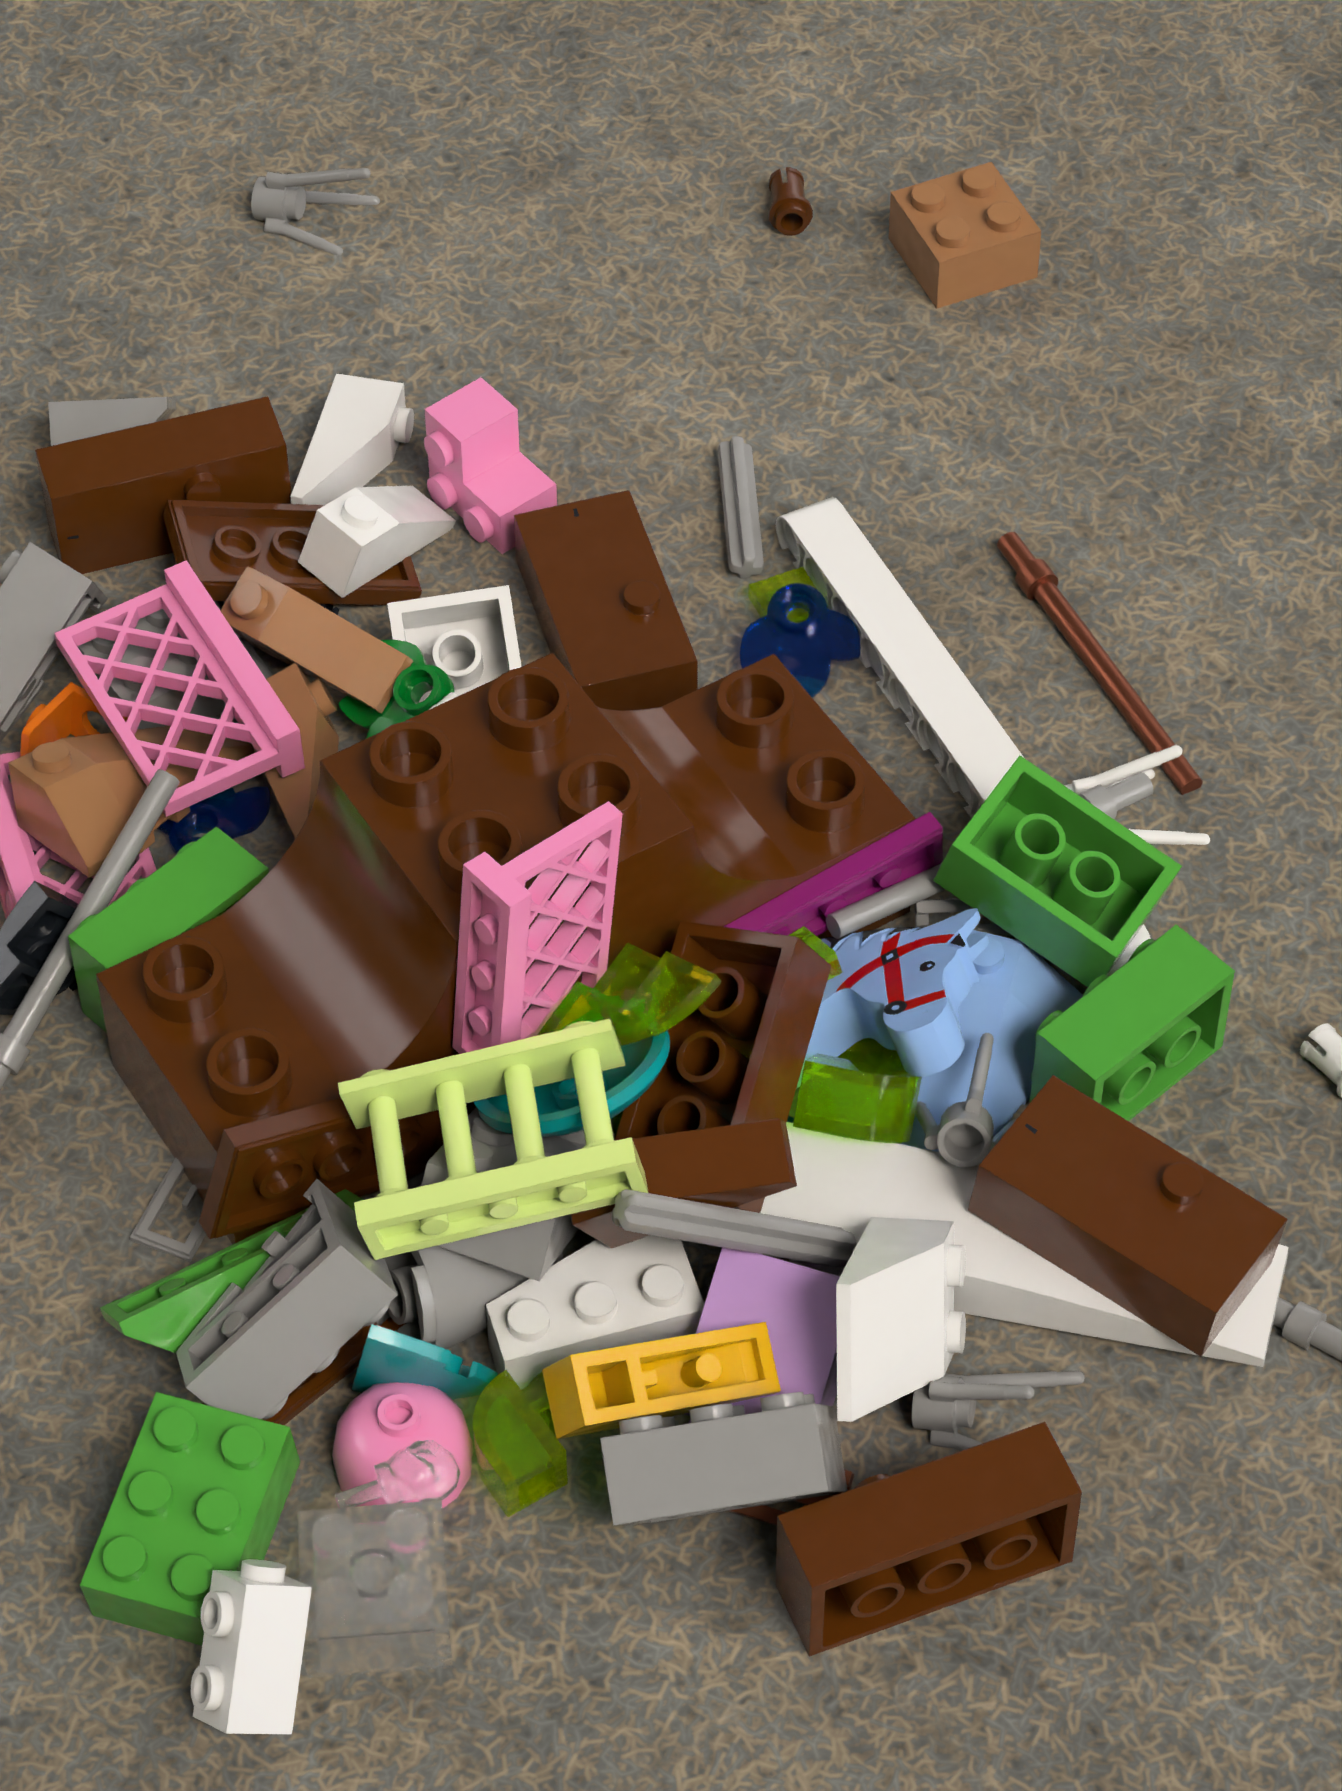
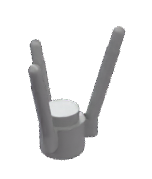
(281, 198)
(966, 1126)
(952, 1400)

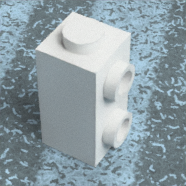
(251, 1649)

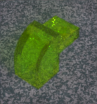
(857, 1099)
(517, 1443)

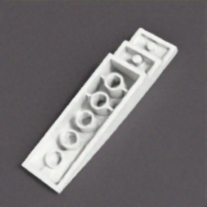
(852, 1180)

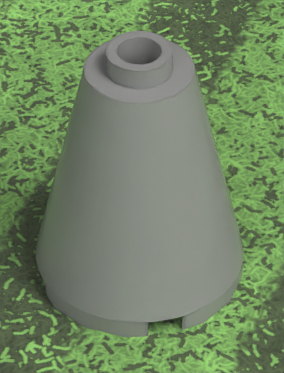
(444, 1294)

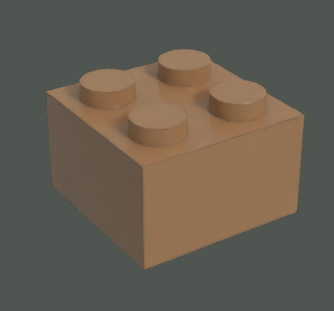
(964, 234)

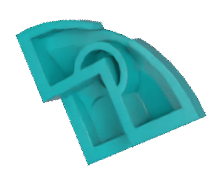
(404, 1359)

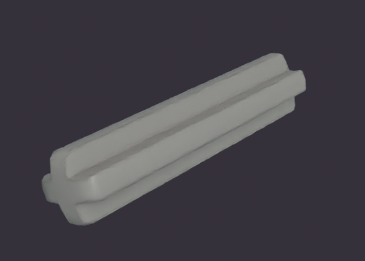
(740, 507)

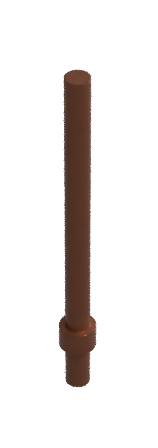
(1041, 583)

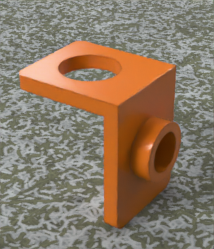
(59, 718)

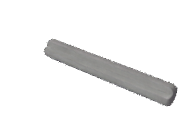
(732, 1228)

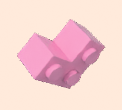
(480, 466)

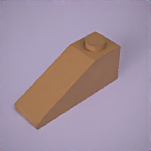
(314, 638)
(310, 709)

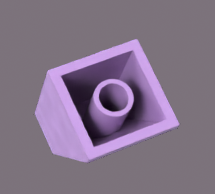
(798, 1313)

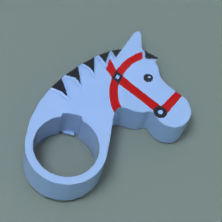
(901, 992)

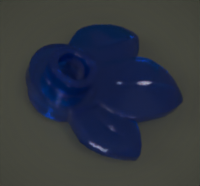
(803, 646)
(229, 811)

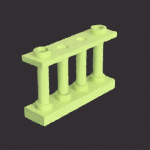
(504, 1197)

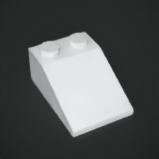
(461, 633)
(897, 1312)

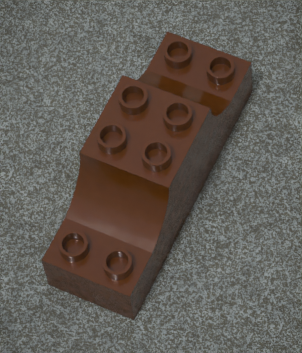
(356, 929)

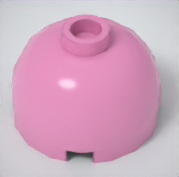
(391, 1418)

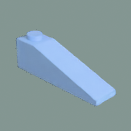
(1010, 1003)

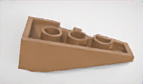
(84, 789)

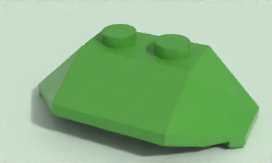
(176, 1304)

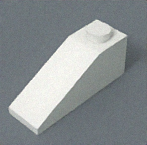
(353, 438)
(369, 534)

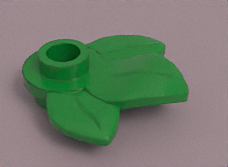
(407, 692)

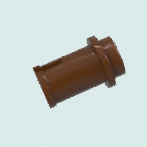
(789, 209)

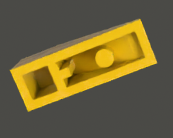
(659, 1378)

